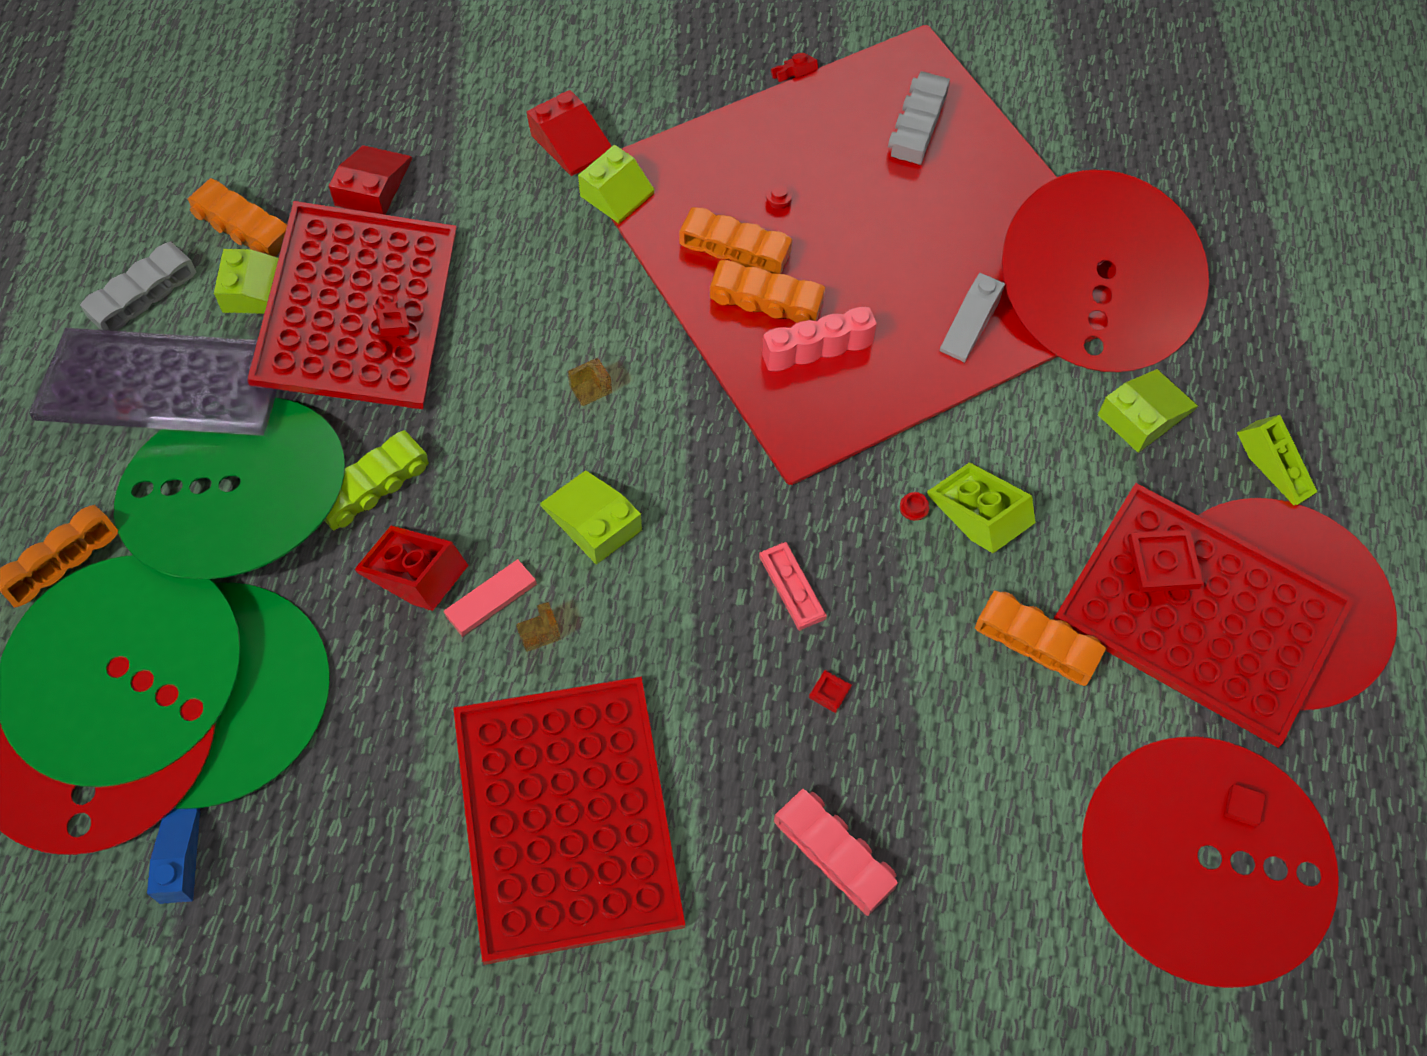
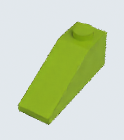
(1276, 455)

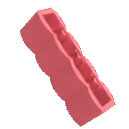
(816, 339)
(836, 852)

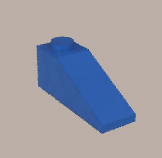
(175, 857)

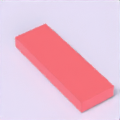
(792, 586)
(490, 597)

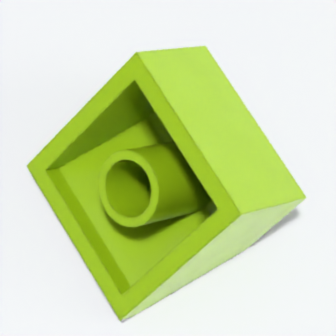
(615, 184)

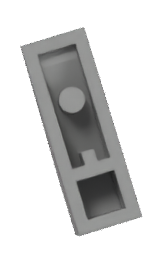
(972, 317)

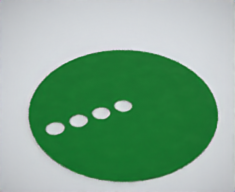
(283, 495)
(273, 702)
(92, 727)

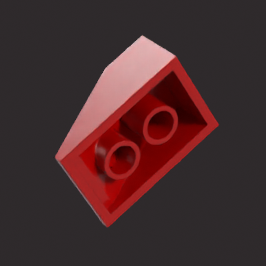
(567, 132)
(369, 179)
(413, 566)

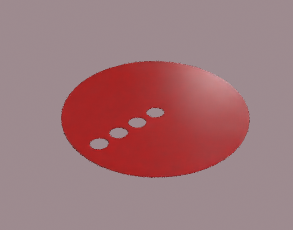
(1114, 218)
(1338, 559)
(39, 808)
(1197, 920)

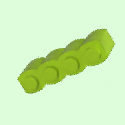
(377, 475)

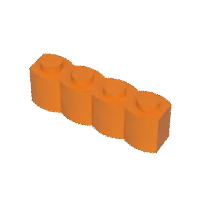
(238, 218)
(733, 240)
(767, 292)
(62, 549)
(1040, 638)

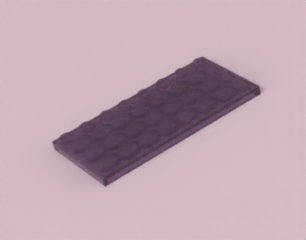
(153, 383)

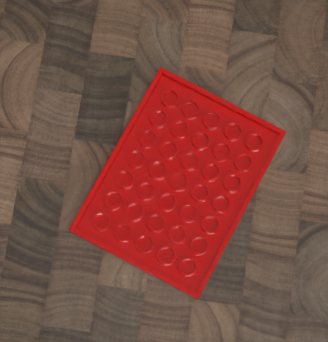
(324, 301)
(1236, 644)
(565, 821)

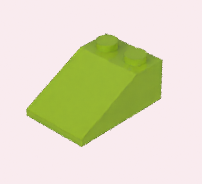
(244, 281)
(1145, 409)
(984, 506)
(593, 515)

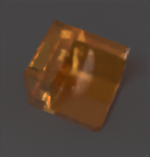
(590, 381)
(540, 629)

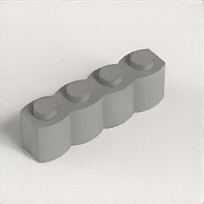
(920, 117)
(138, 288)

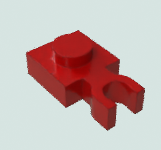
(797, 66)
(391, 319)

